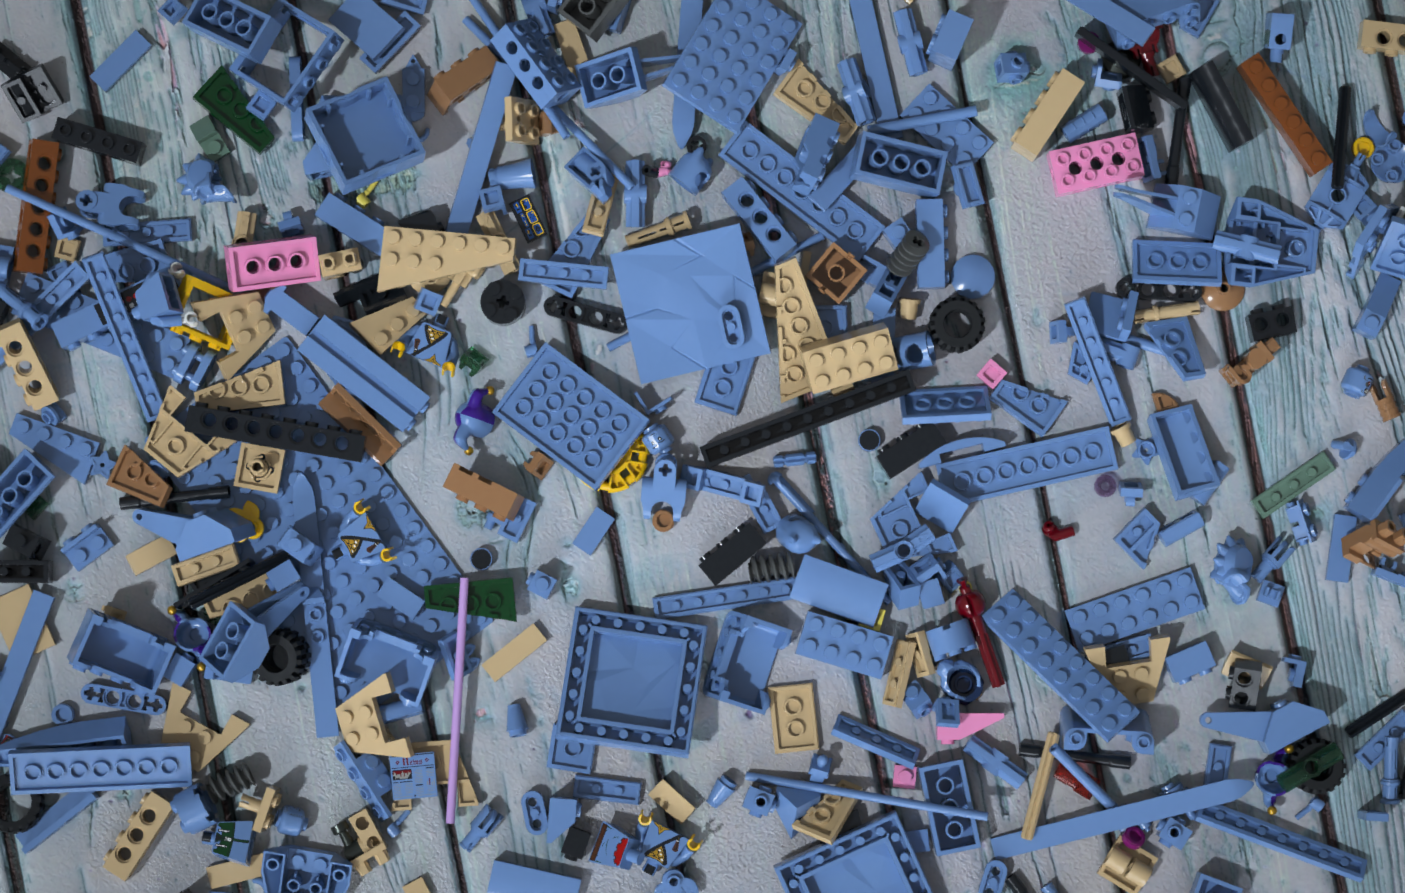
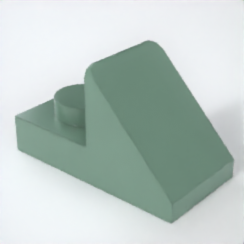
(209, 139)

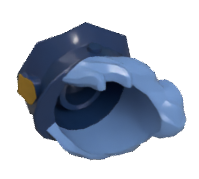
(960, 680)

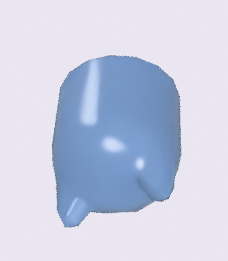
(692, 171)
(914, 351)
(797, 535)

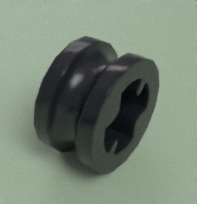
(695, 139)

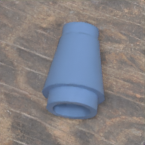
(516, 721)
(721, 791)

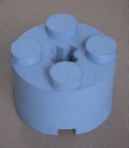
(951, 639)
(194, 809)

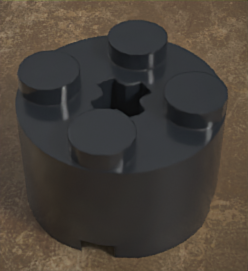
(496, 292)

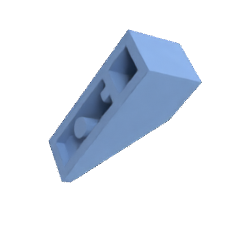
(885, 293)
(1376, 306)

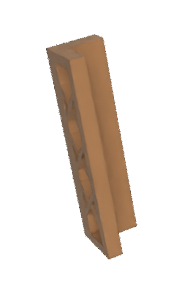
(352, 415)

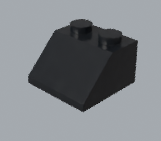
(1135, 109)

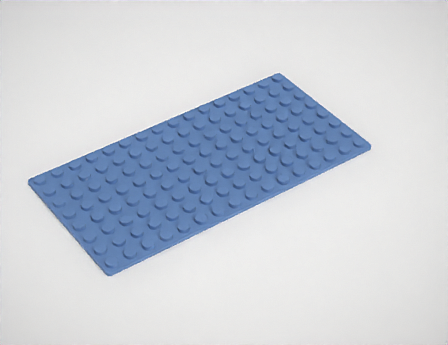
(336, 486)

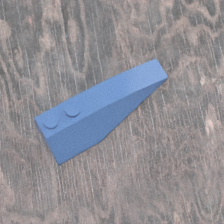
(1378, 485)
(78, 734)

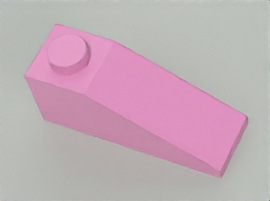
(968, 725)

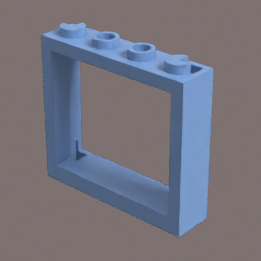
(311, 72)

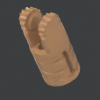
(1386, 406)

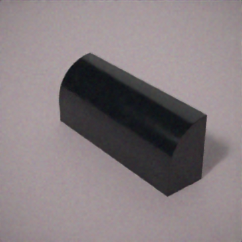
(1220, 106)

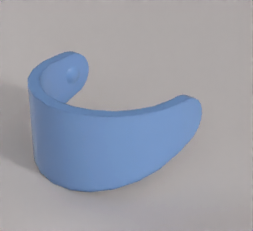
(1376, 131)

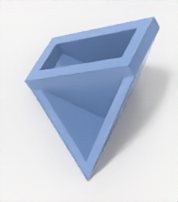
(793, 805)

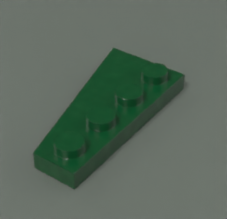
(228, 105)
(485, 598)

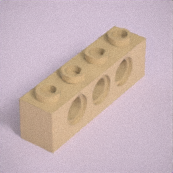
(1368, 37)
(47, 393)
(123, 867)

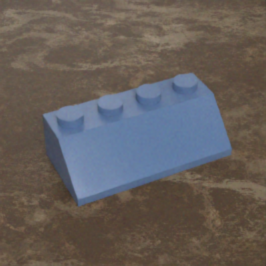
(21, 486)

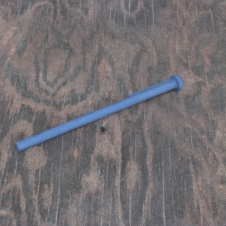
(807, 512)

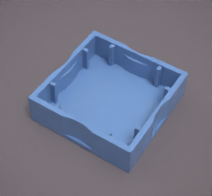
(364, 135)

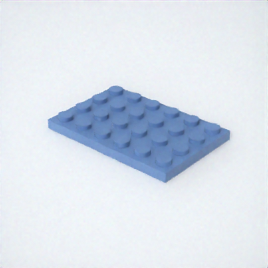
(731, 58)
(571, 416)

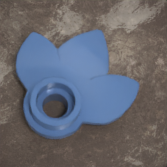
(683, 884)

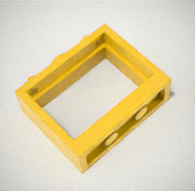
(184, 290)

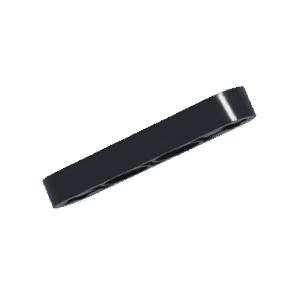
(1158, 293)
(586, 312)

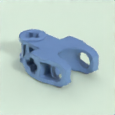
(109, 206)
(664, 487)

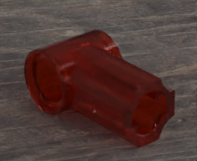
(1067, 778)

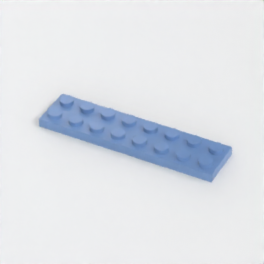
(775, 173)
(160, 345)
(1030, 465)
(1060, 665)
(100, 768)

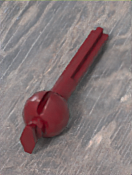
(971, 605)

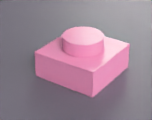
(991, 374)
(904, 777)

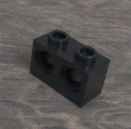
(1271, 328)
(1248, 684)

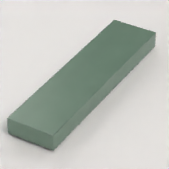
(1293, 484)

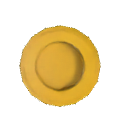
(1364, 146)

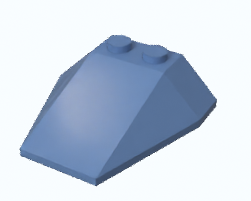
(1274, 226)

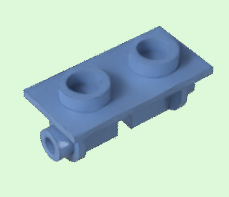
(1305, 529)

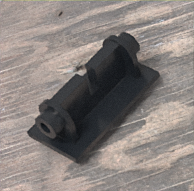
(10, 63)

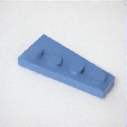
(58, 446)

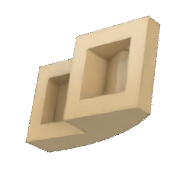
(150, 555)

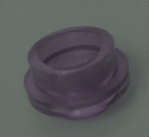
(1111, 482)

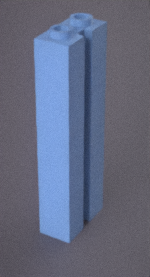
(364, 374)

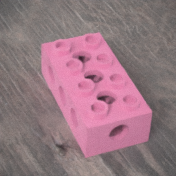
(1102, 151)
(261, 252)

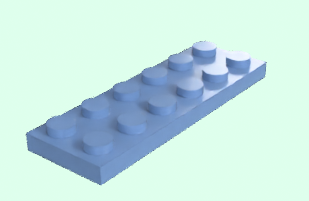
(1134, 609)

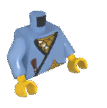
(430, 344)
(361, 539)
(662, 844)

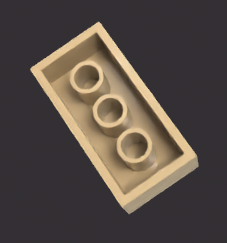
(1050, 110)
(848, 358)

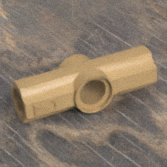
(491, 227)
(245, 228)

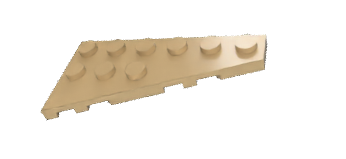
(428, 255)
(796, 326)

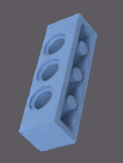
(744, 189)

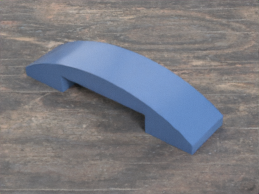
(987, 444)
(723, 484)

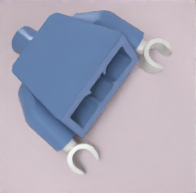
(160, 300)

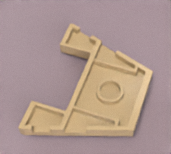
(245, 323)
(173, 446)
(1135, 678)
(363, 723)
(203, 740)
(441, 748)

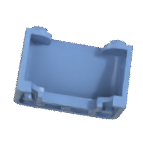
(382, 649)
(744, 661)
(1074, 731)

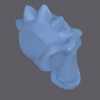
(203, 181)
(1233, 568)

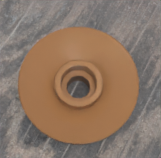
(1222, 300)

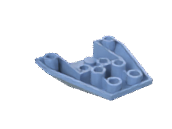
(304, 870)

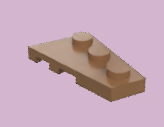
(138, 479)

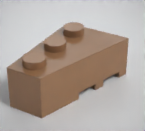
(461, 79)
(483, 493)

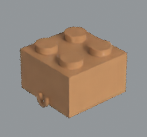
(836, 273)

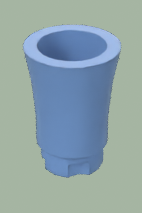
(514, 175)

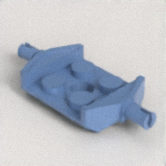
(1332, 214)

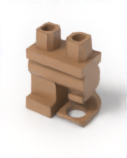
(1258, 356)
(1373, 540)

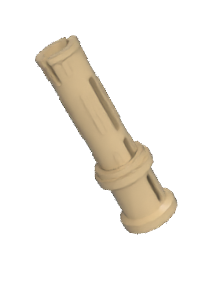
(633, 240)

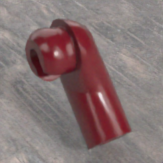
(1056, 533)

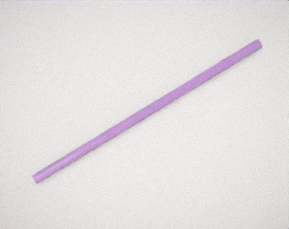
(457, 700)

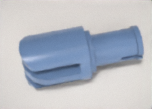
(1270, 561)
(481, 827)

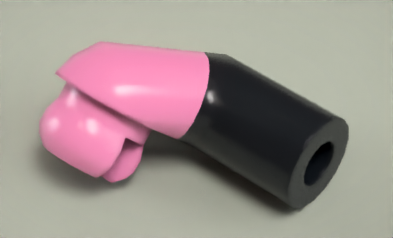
(655, 172)

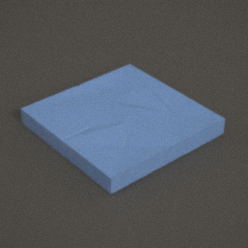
(674, 300)
(631, 682)
(862, 860)

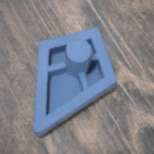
(1078, 367)

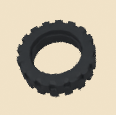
(27, 821)

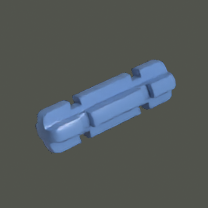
(794, 459)

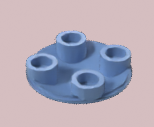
(1389, 162)
(972, 276)

